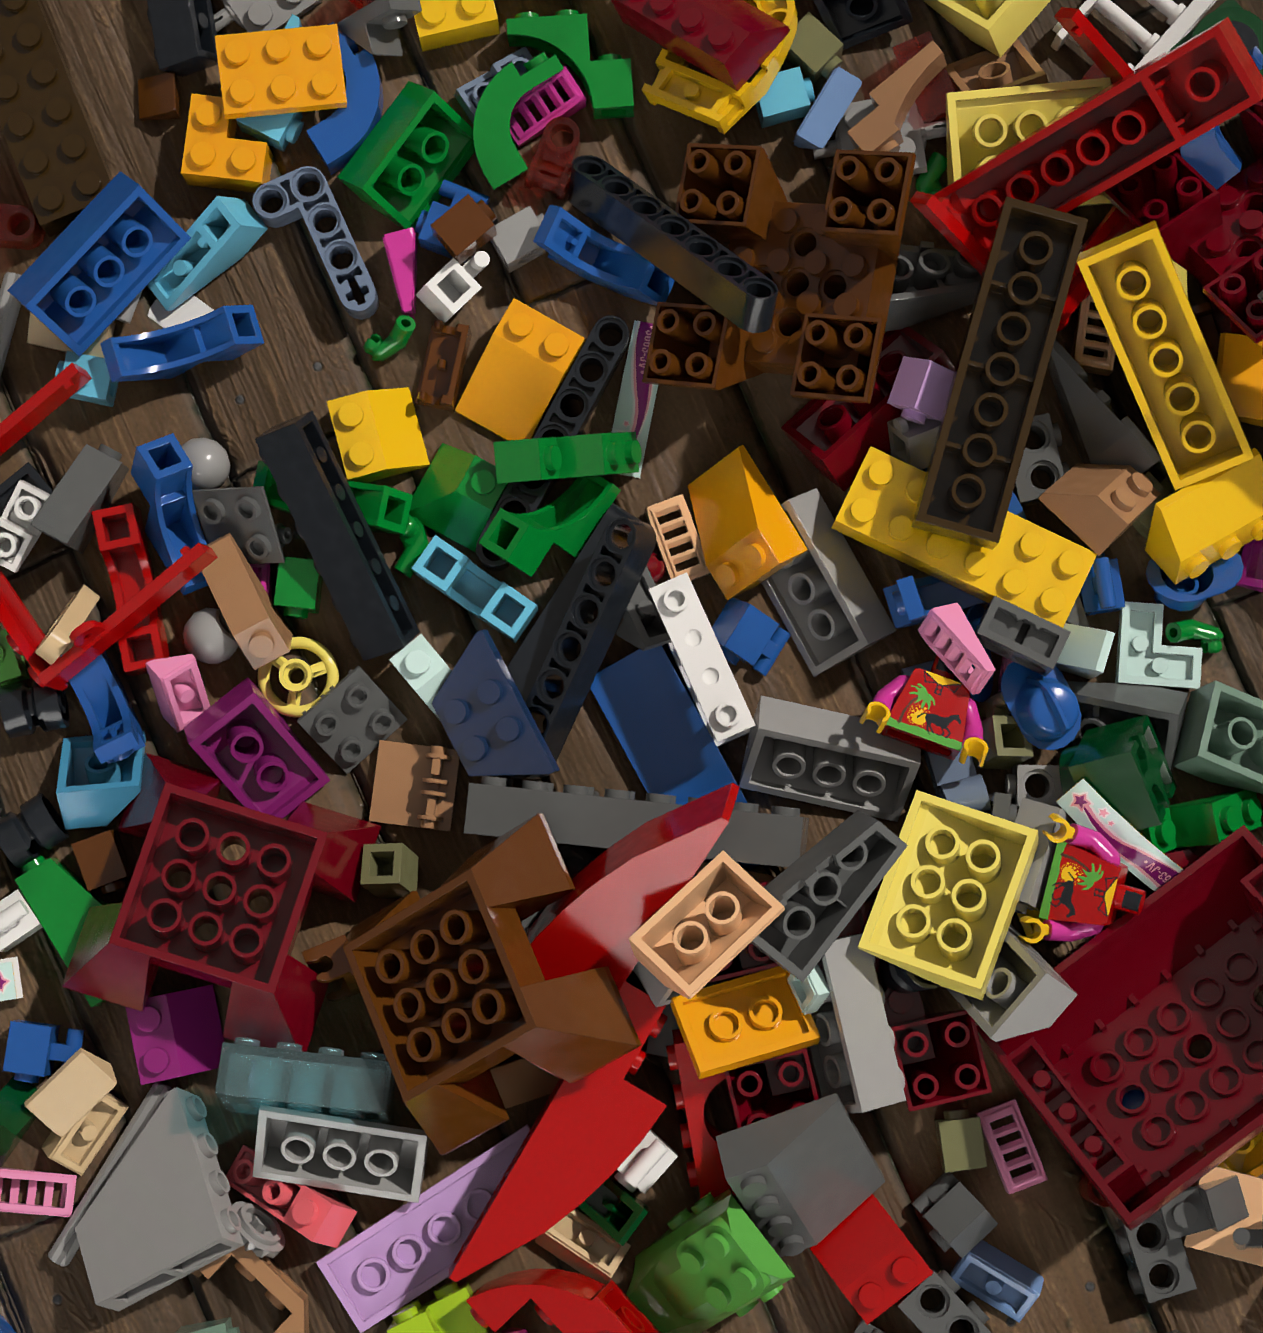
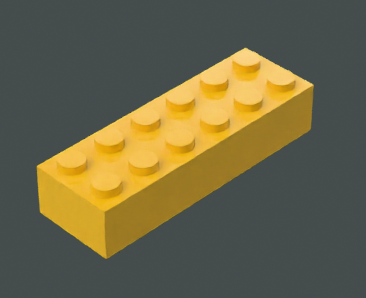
(1164, 355)
(1025, 568)

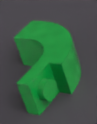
(491, 124)

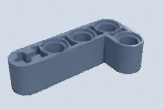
(328, 244)
(951, 778)

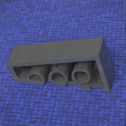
(826, 891)

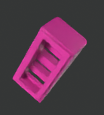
(574, 104)
(402, 257)

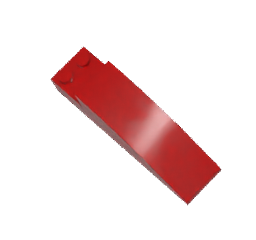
(1114, 131)
(626, 889)
(569, 1149)

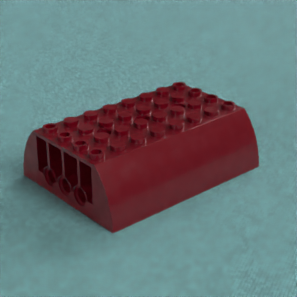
(1142, 1000)

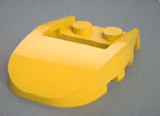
(709, 98)

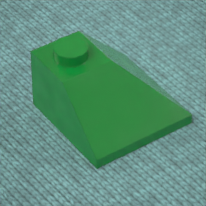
(457, 495)

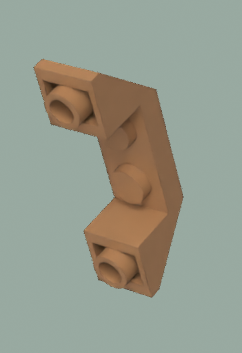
(280, 1287)

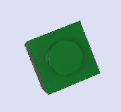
(298, 588)

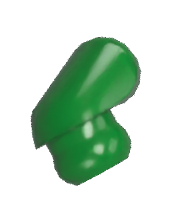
(929, 181)
(395, 341)
(414, 544)
(1192, 629)

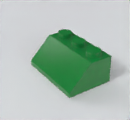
(409, 155)

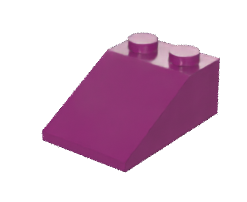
(255, 752)

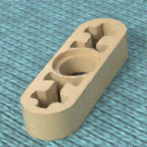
(71, 617)

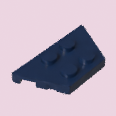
(489, 716)

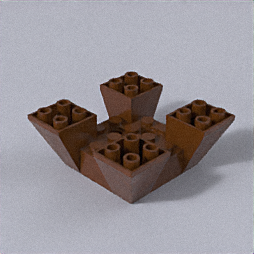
(857, 243)
(464, 991)

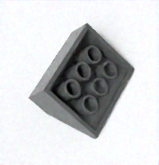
(800, 1172)

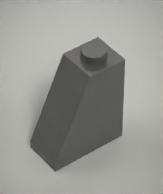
(83, 489)

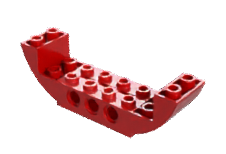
(562, 1299)

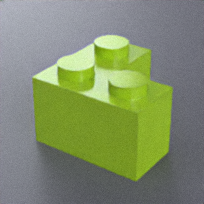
(443, 1314)

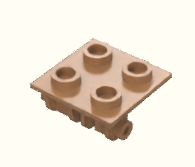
(414, 785)

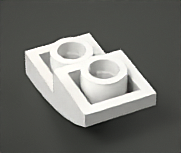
(16, 533)

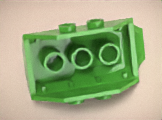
(706, 1268)

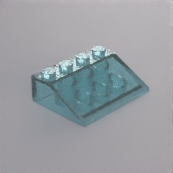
(305, 1081)

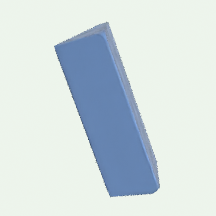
(827, 110)
(998, 1280)

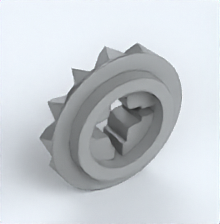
(259, 1230)

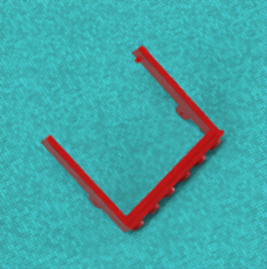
(1111, 226)
(90, 637)

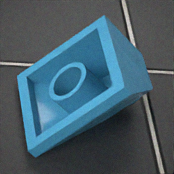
(91, 791)

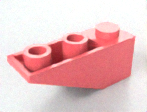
(302, 1207)

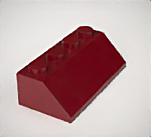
(715, 35)
(840, 432)

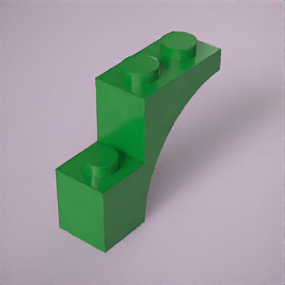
(566, 35)
(567, 457)
(381, 505)
(564, 523)
(1205, 820)

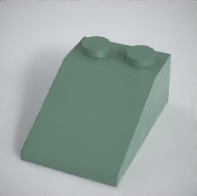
(1223, 737)

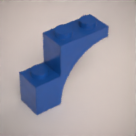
(175, 349)
(166, 482)

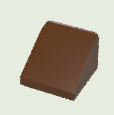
(159, 97)

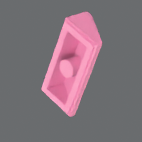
(178, 689)

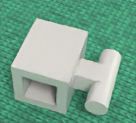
(453, 286)
(16, 921)
(646, 1163)

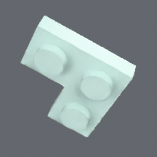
(1144, 659)

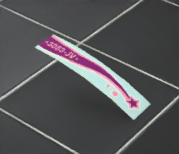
(635, 397)
(1135, 851)

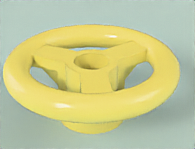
(286, 667)

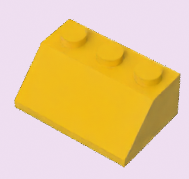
(1208, 520)

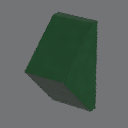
(14, 1116)
(615, 1210)

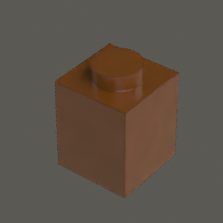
(465, 228)
(103, 862)

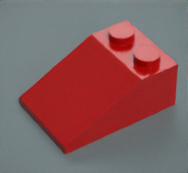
(871, 1260)

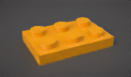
(281, 71)
(743, 1022)

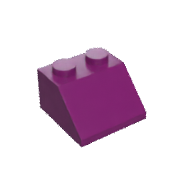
(177, 1034)

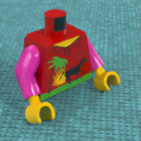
(930, 714)
(1082, 886)

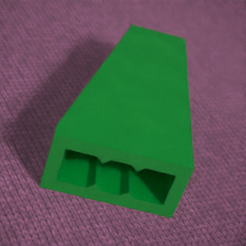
(59, 904)

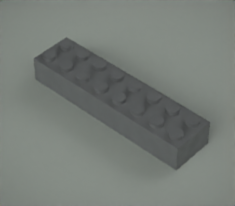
(601, 821)

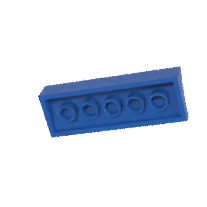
(661, 728)

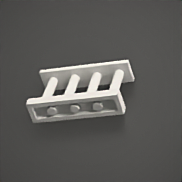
(1180, 18)
(701, 660)

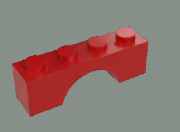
(130, 569)
(698, 1132)

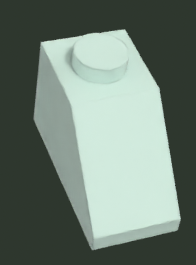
(1085, 651)
(422, 669)

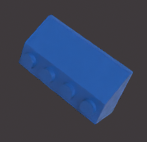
(99, 263)

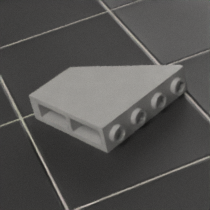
(159, 1209)

